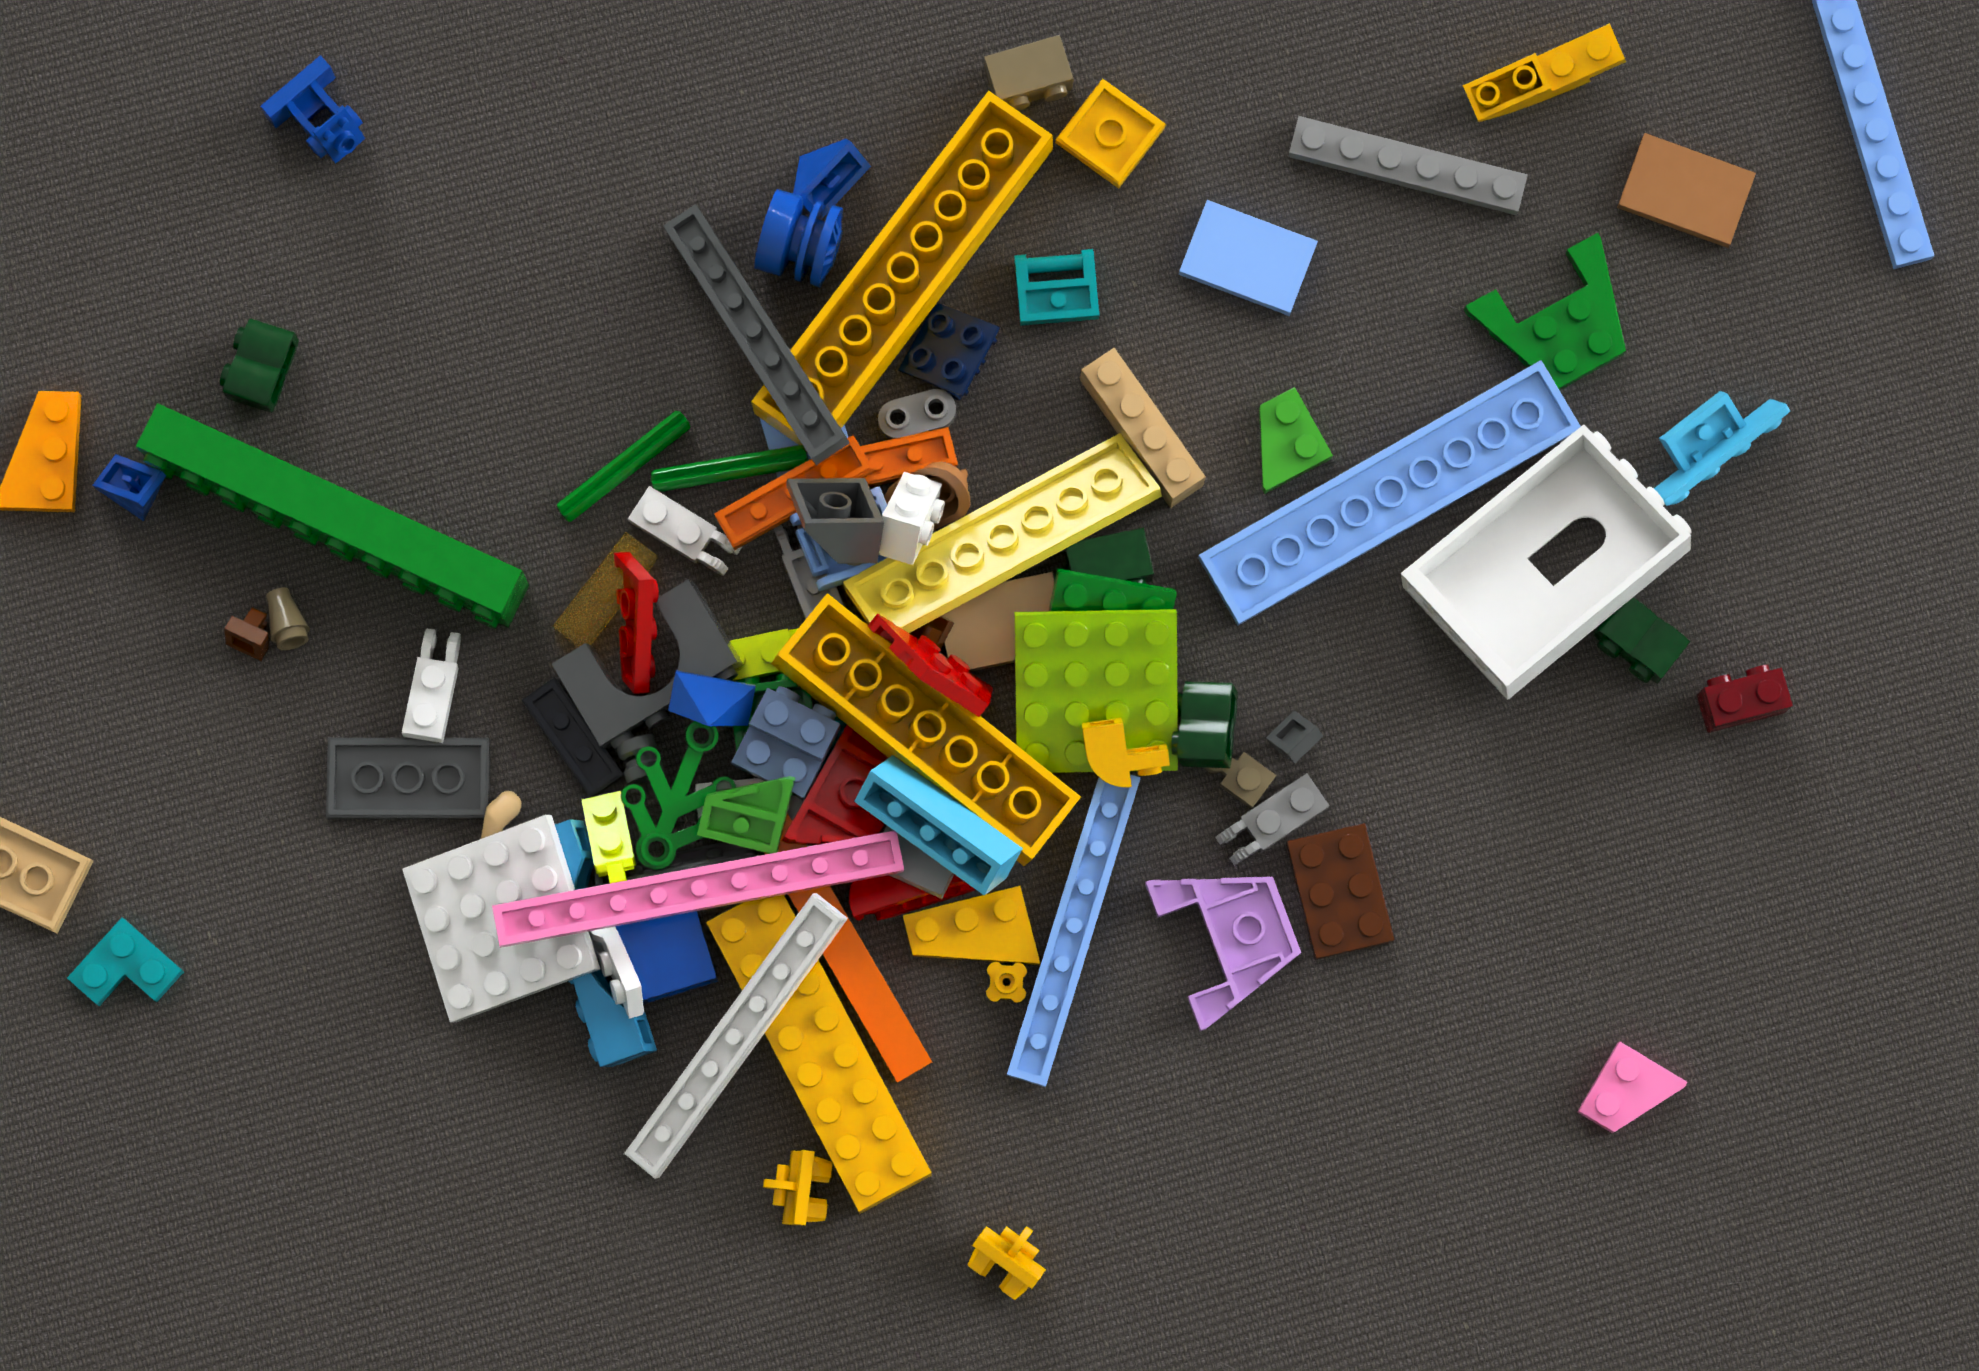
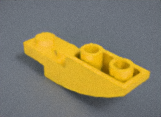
(1544, 75)

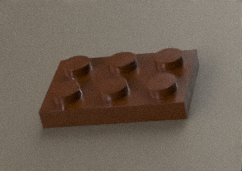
(1340, 891)

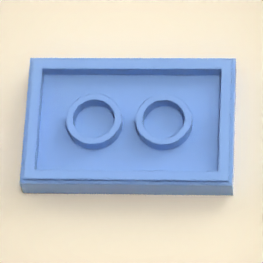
(1248, 257)

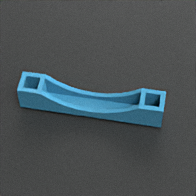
(612, 1033)

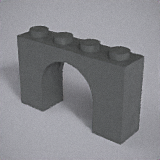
(615, 714)

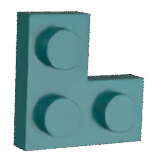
(120, 955)

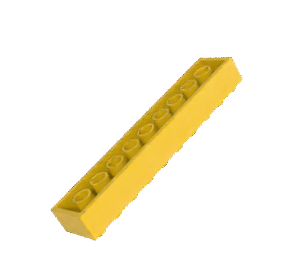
(915, 258)

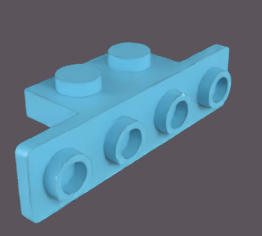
(1710, 439)

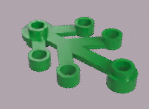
(672, 801)

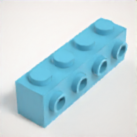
(938, 825)

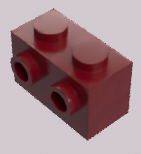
(1745, 699)

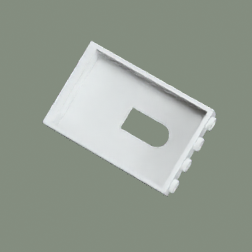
(1500, 603)

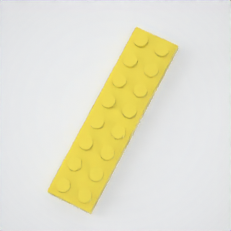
(1007, 536)

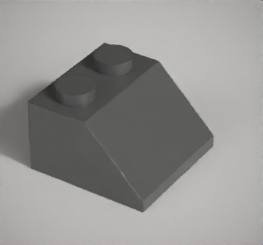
(839, 517)

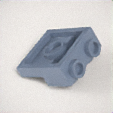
(787, 740)

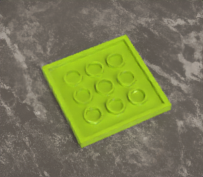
(1091, 670)

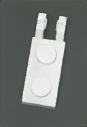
(679, 529)
(432, 690)
(616, 962)

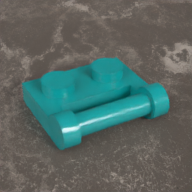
(1057, 299)

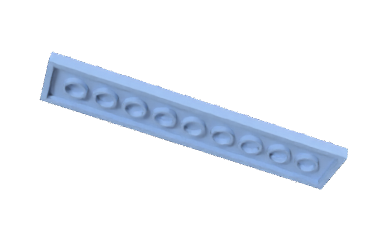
(1389, 492)

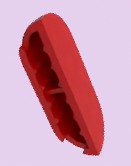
(892, 897)

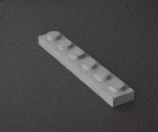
(1408, 165)

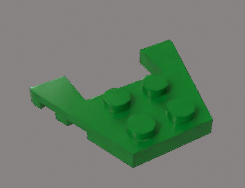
(1570, 334)

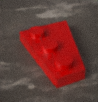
(641, 629)

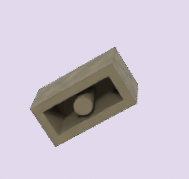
(1030, 73)

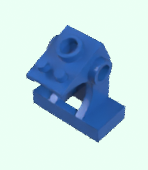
(305, 98)

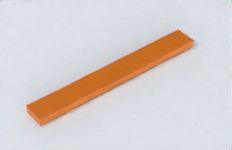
(867, 988)

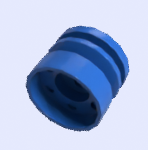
(799, 238)

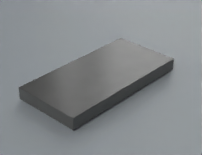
(407, 778)

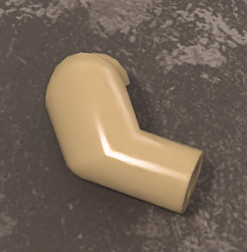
(500, 813)

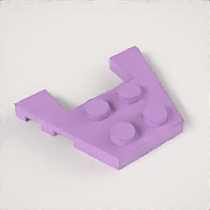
(1246, 931)

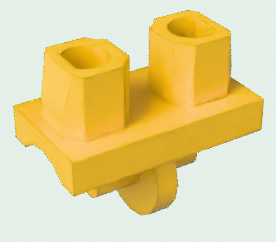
(794, 1184)
(1012, 1254)

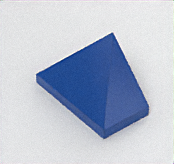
(828, 174)
(130, 484)
(711, 699)

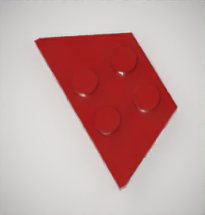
(943, 674)
(829, 807)

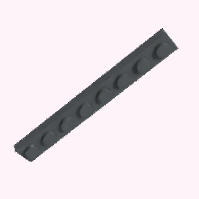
(756, 335)

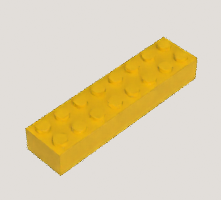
(901, 716)
(826, 1063)

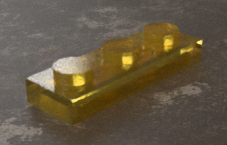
(597, 599)

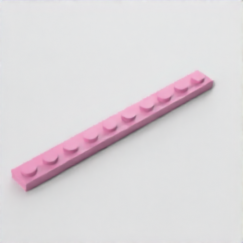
(697, 889)

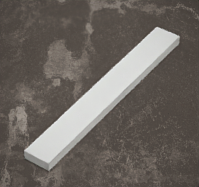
(736, 1035)

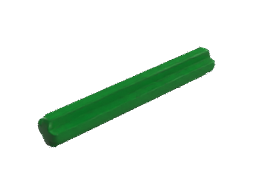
(623, 466)
(728, 468)

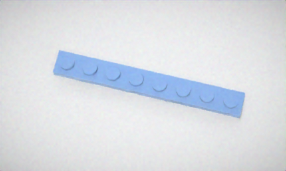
(1874, 132)
(1072, 932)

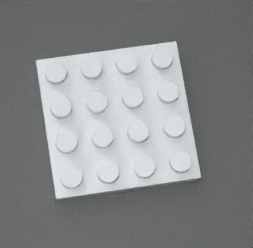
(457, 920)

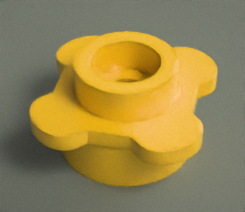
(999, 991)

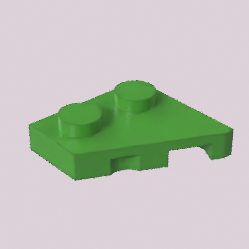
(1288, 440)
(748, 814)

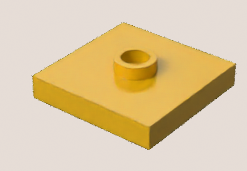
(1110, 133)

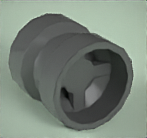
(627, 752)

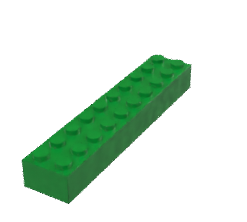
(332, 516)

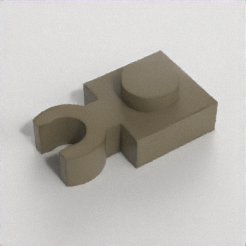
(1245, 779)

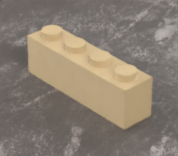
(1142, 426)

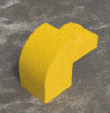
(1112, 760)

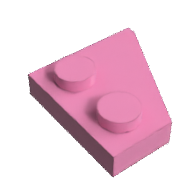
(1627, 1089)

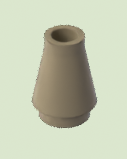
(287, 624)

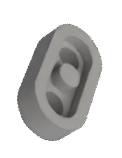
(916, 413)

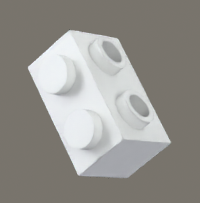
(910, 517)

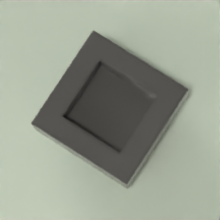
(1294, 737)

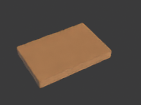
(1686, 190)

